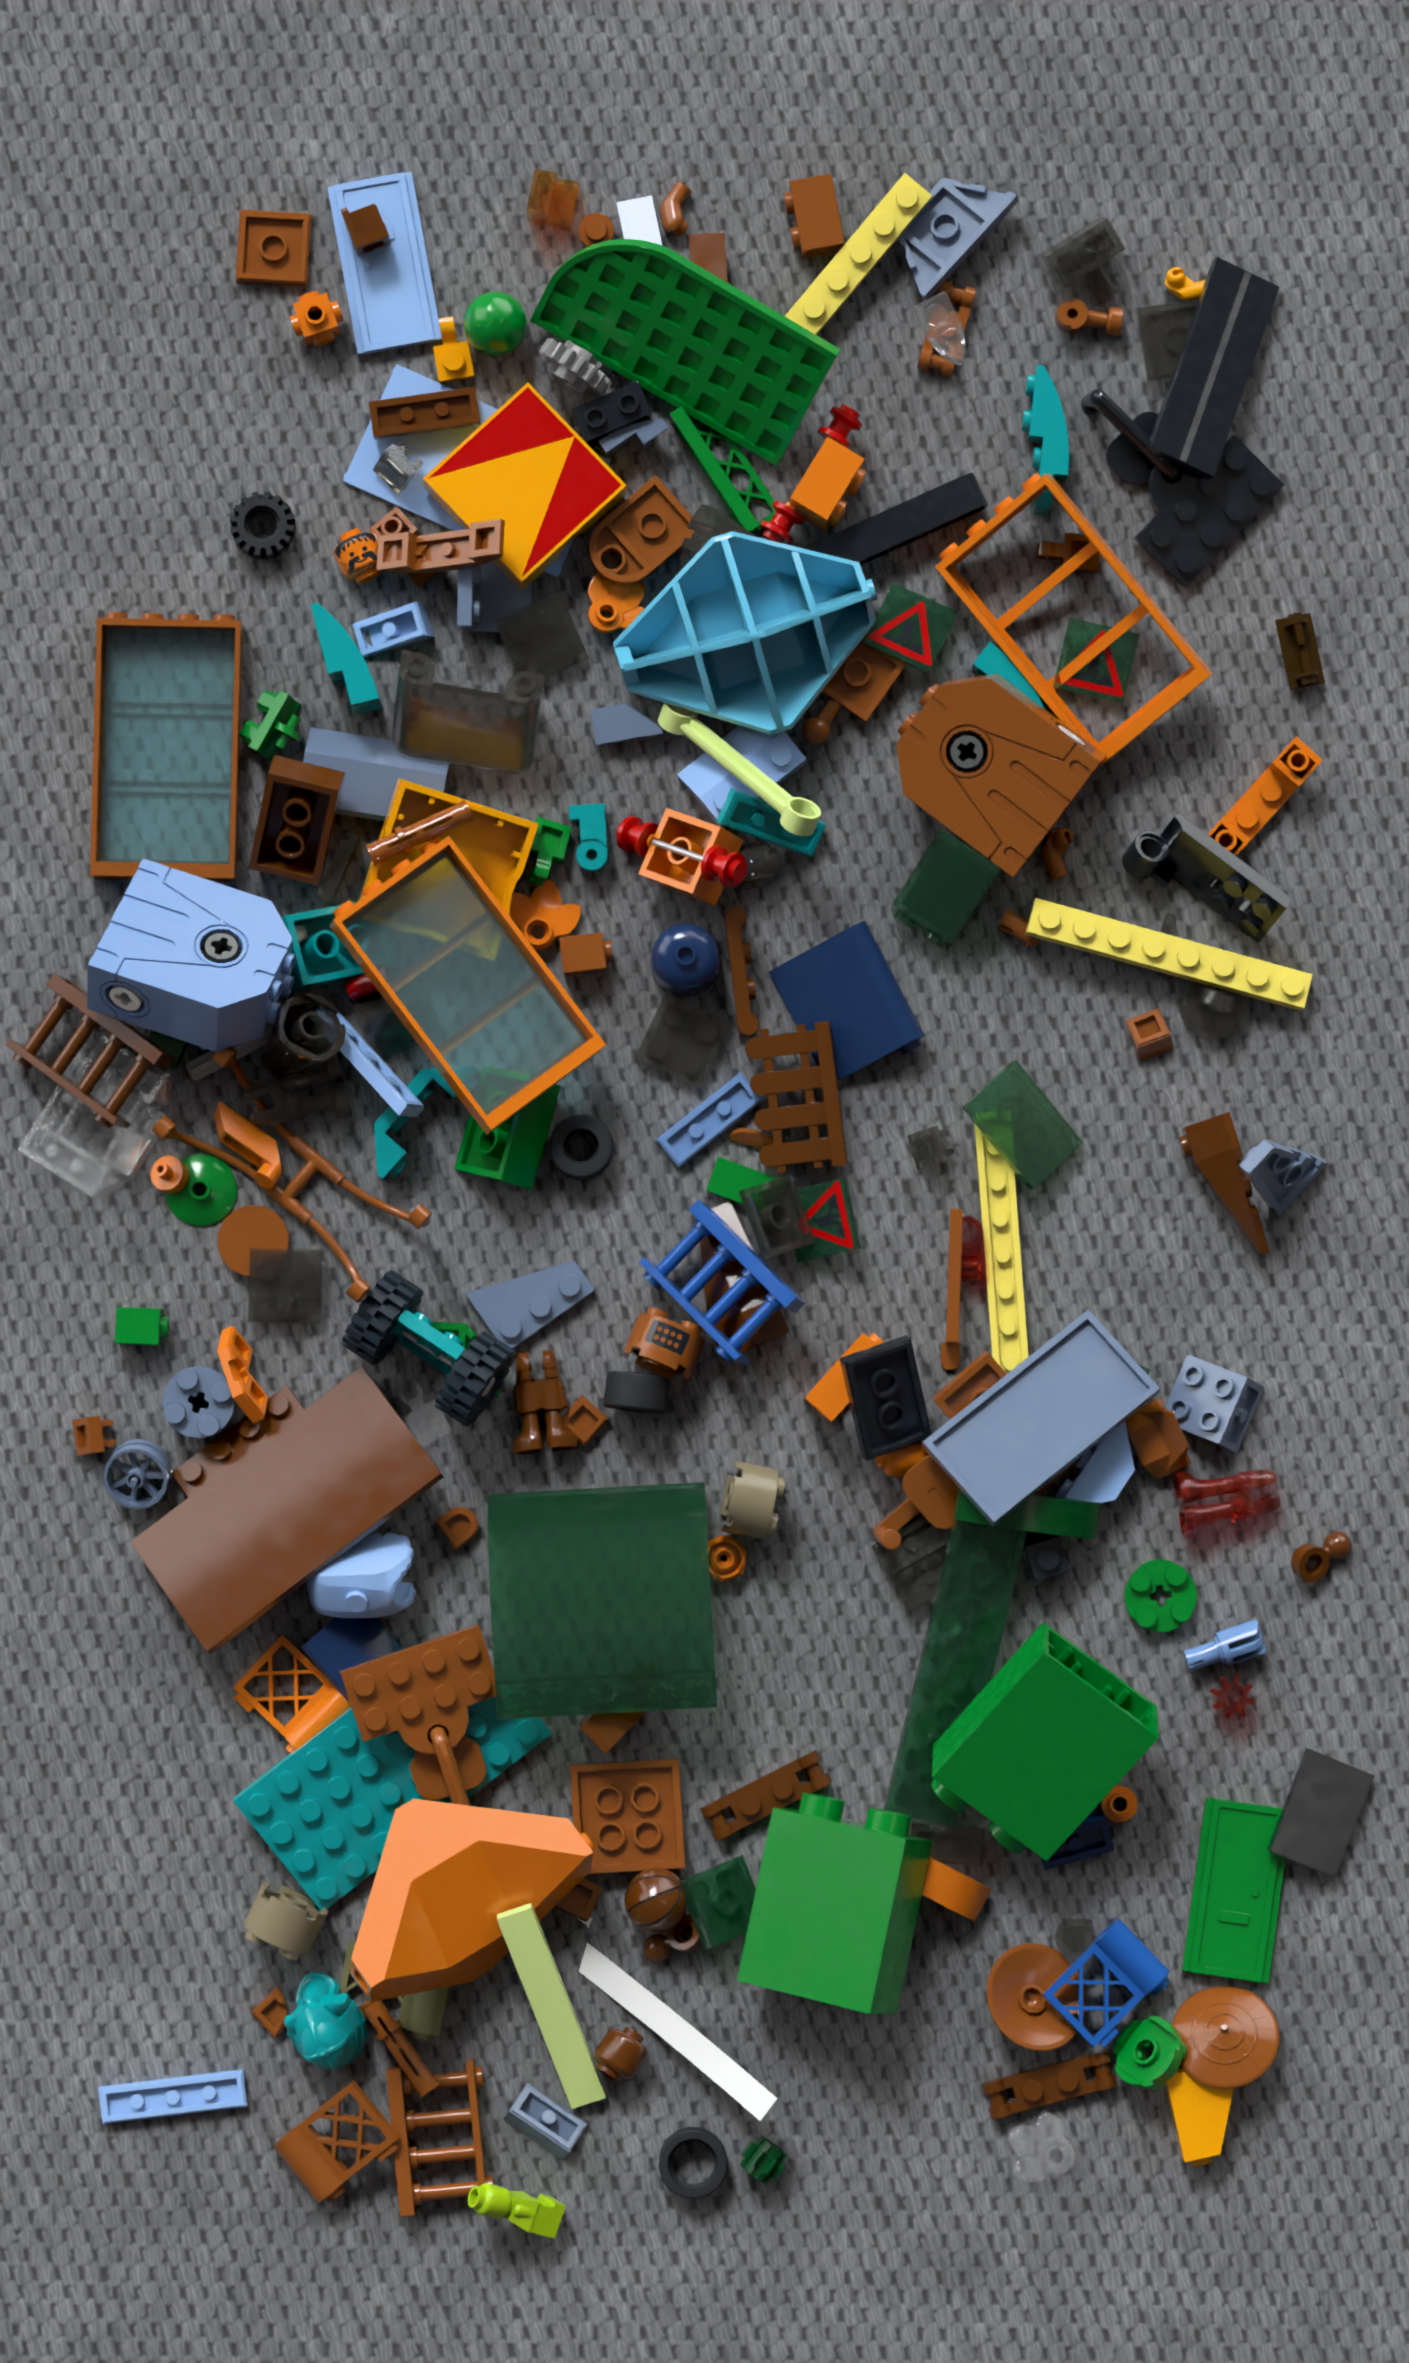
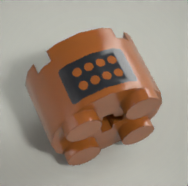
(664, 1344)

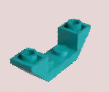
(388, 1153)

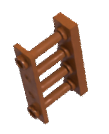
(409, 2158)

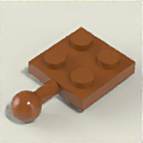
(856, 687)

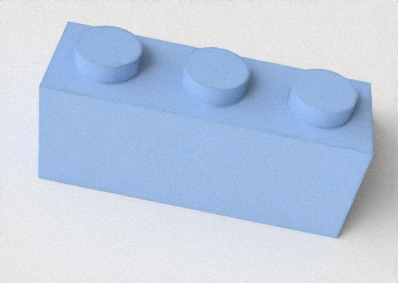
(711, 782)

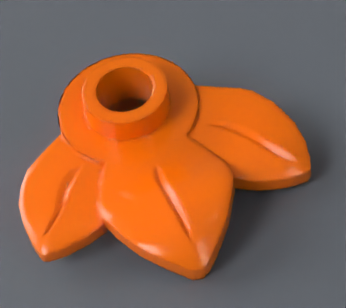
(618, 599)
(544, 910)

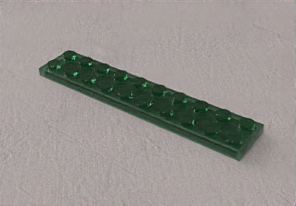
(955, 1657)

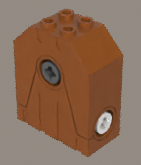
(1015, 782)

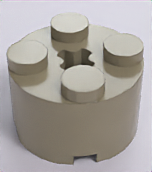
(751, 1500)
(284, 1920)

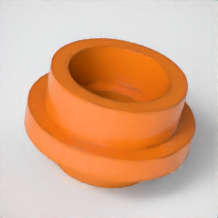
(1125, 1814)

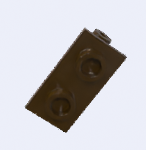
(1299, 650)

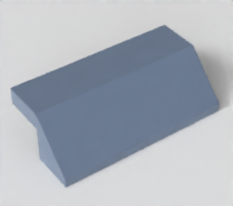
(370, 770)

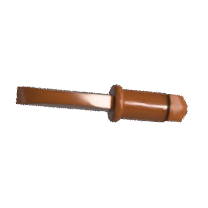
(751, 1137)

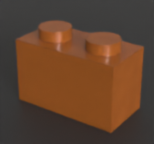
(815, 216)

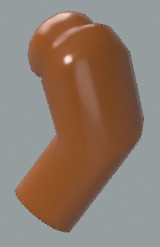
(671, 210)
(1053, 850)

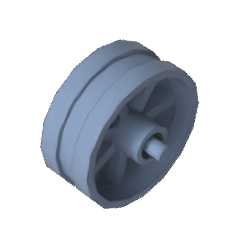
(138, 1474)

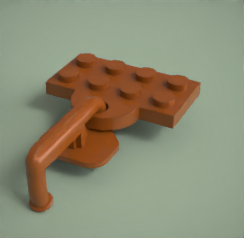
(926, 1483)
(426, 1699)

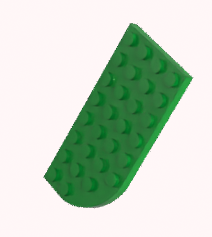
(689, 340)

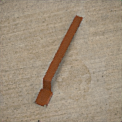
(951, 1347)

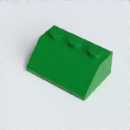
(512, 1149)

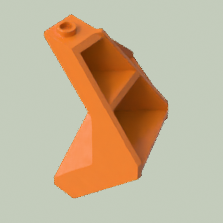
(444, 1884)

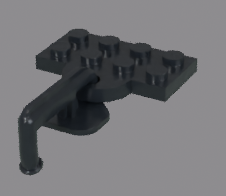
(1195, 513)

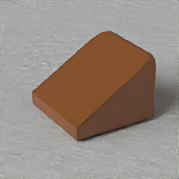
(1149, 1034)

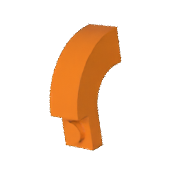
(954, 1889)

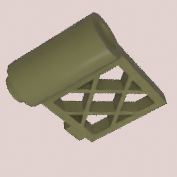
(419, 2012)

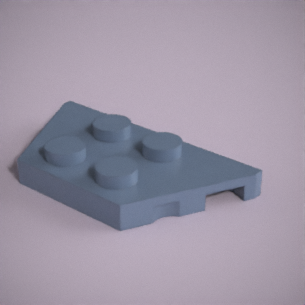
(950, 230)

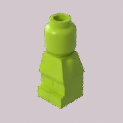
(531, 2214)

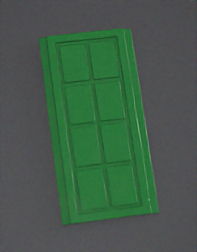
(1234, 1892)

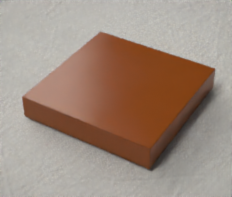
(273, 248)

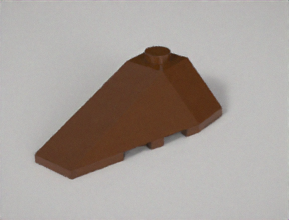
(1216, 1157)
(726, 1278)

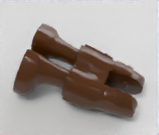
(538, 1395)

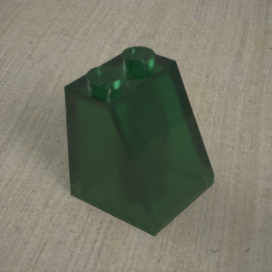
(944, 889)

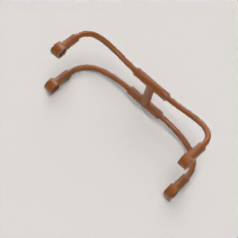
(286, 1197)

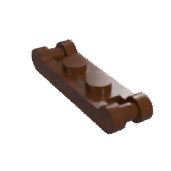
(740, 956)
(765, 1793)
(1049, 2084)

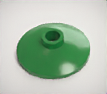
(216, 1201)

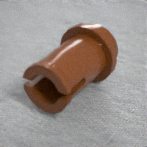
(1016, 927)

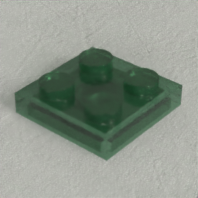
(720, 1901)

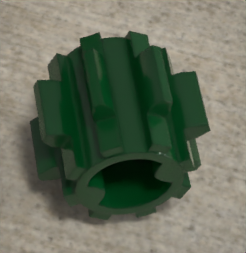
(763, 2160)

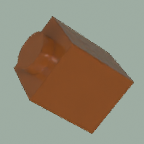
(585, 953)

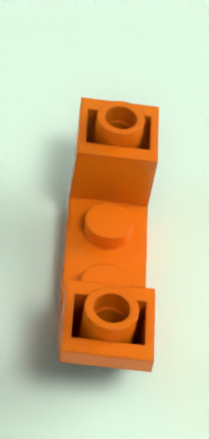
(1265, 796)

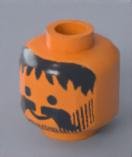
(357, 555)

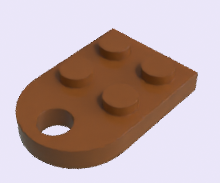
(643, 532)

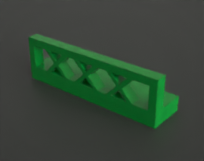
(717, 476)

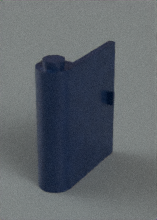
(854, 990)

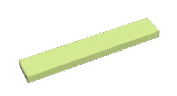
(551, 2005)

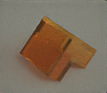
(552, 200)

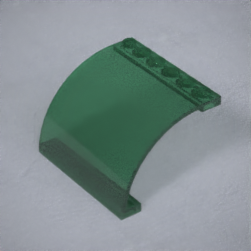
(601, 1600)

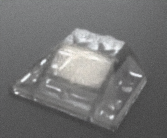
(81, 1148)

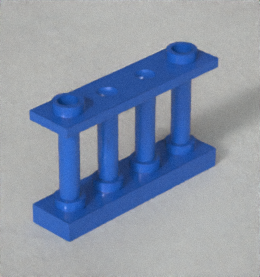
(754, 1273)

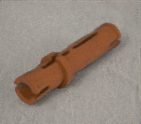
(380, 852)
(424, 2081)

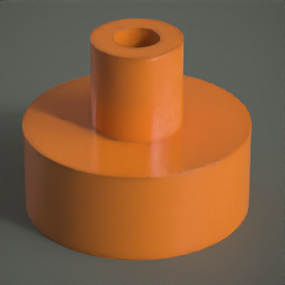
(169, 1174)

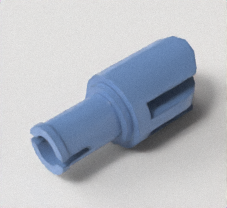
(1228, 1646)

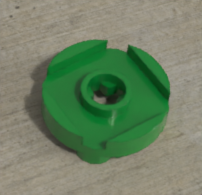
(1142, 1584)
(1163, 2062)

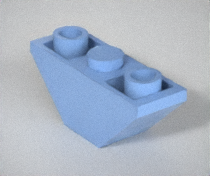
(1102, 1470)

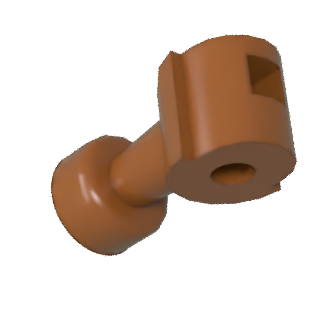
(1074, 316)

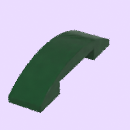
(1040, 1515)

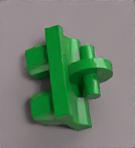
(277, 725)

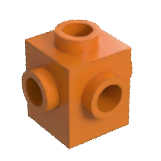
(316, 331)

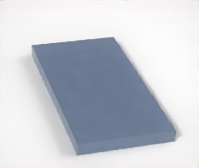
(1040, 1417)

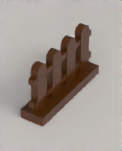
(806, 1114)

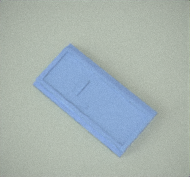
(392, 286)

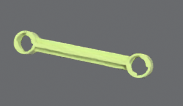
(797, 813)

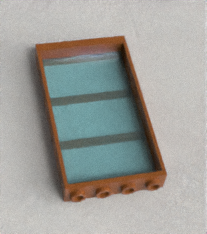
(167, 745)

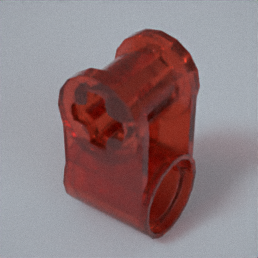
(973, 1255)

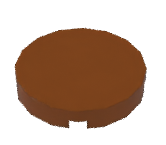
(250, 1228)

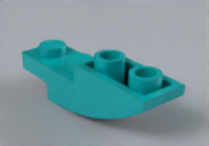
(1047, 426)

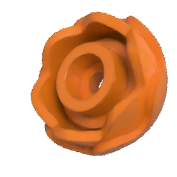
(736, 1559)

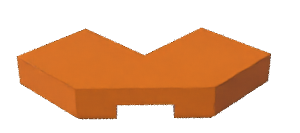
(235, 1360)

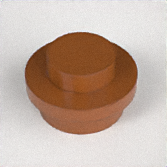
(595, 229)

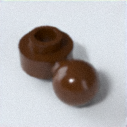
(1335, 1546)
(658, 1947)

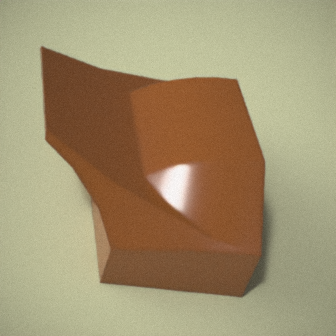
(1158, 1439)

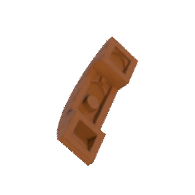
(442, 550)

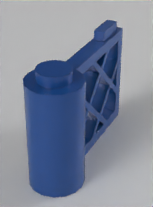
(1128, 1962)

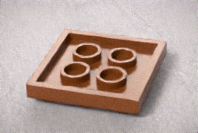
(630, 1814)

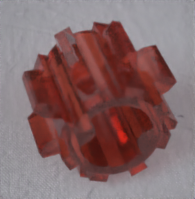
(1236, 1705)

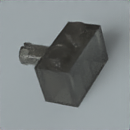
(1084, 256)

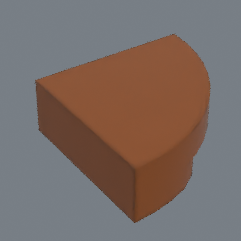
(272, 2011)

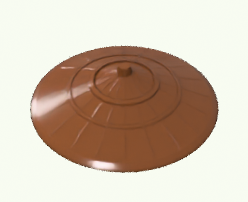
(1017, 1999)
(1227, 2036)

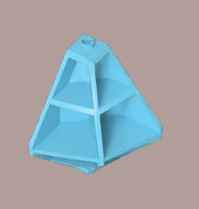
(748, 631)

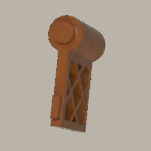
(318, 2164)

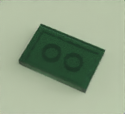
(1022, 1124)

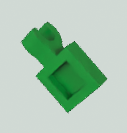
(548, 847)

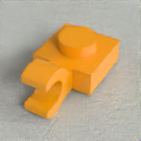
(452, 357)

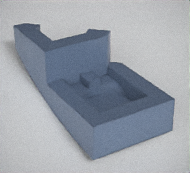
(642, 431)
(622, 724)

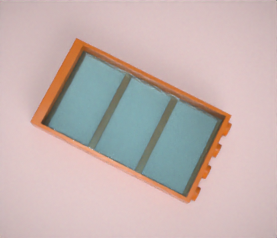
(466, 983)

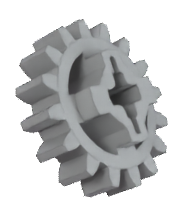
(575, 367)

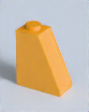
(1198, 2117)

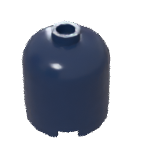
(685, 960)

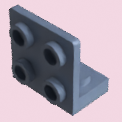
(487, 595)
(1214, 1402)

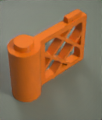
(313, 1716)

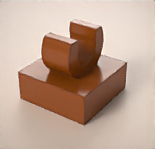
(89, 1435)

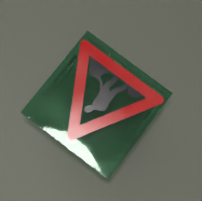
(910, 628)
(1108, 672)
(830, 1218)

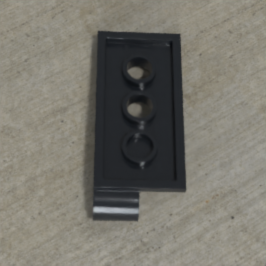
(1192, 860)

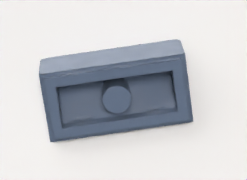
(545, 2121)

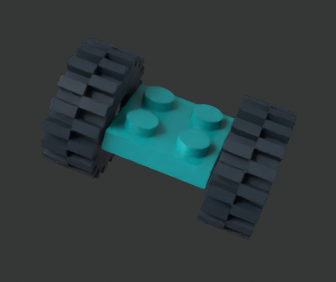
(392, 1316)

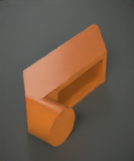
(249, 1143)

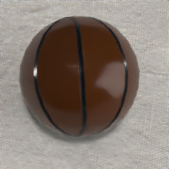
(655, 1900)

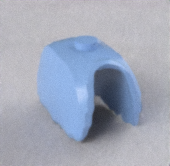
(365, 1579)

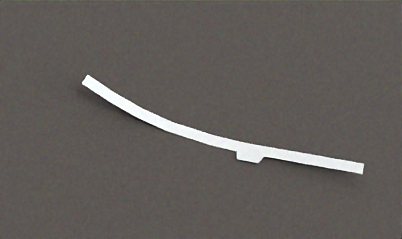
(676, 2031)

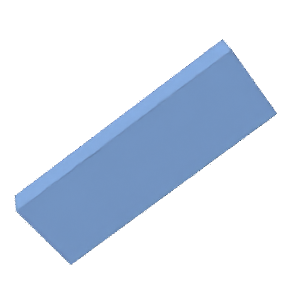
(709, 1120)

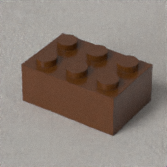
(296, 820)

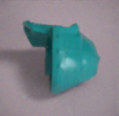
(326, 2025)

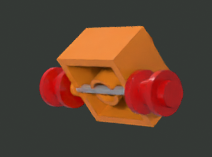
(825, 484)
(685, 854)

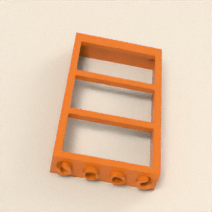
(996, 627)

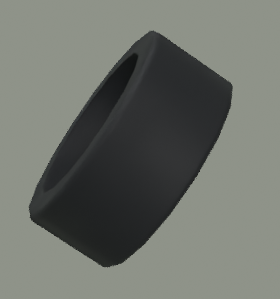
(701, 2189)

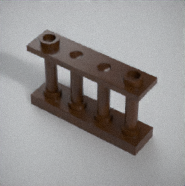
(120, 1037)

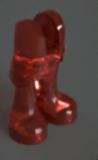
(1238, 1506)

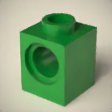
(141, 1326)

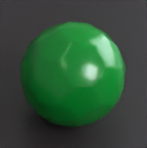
(495, 323)

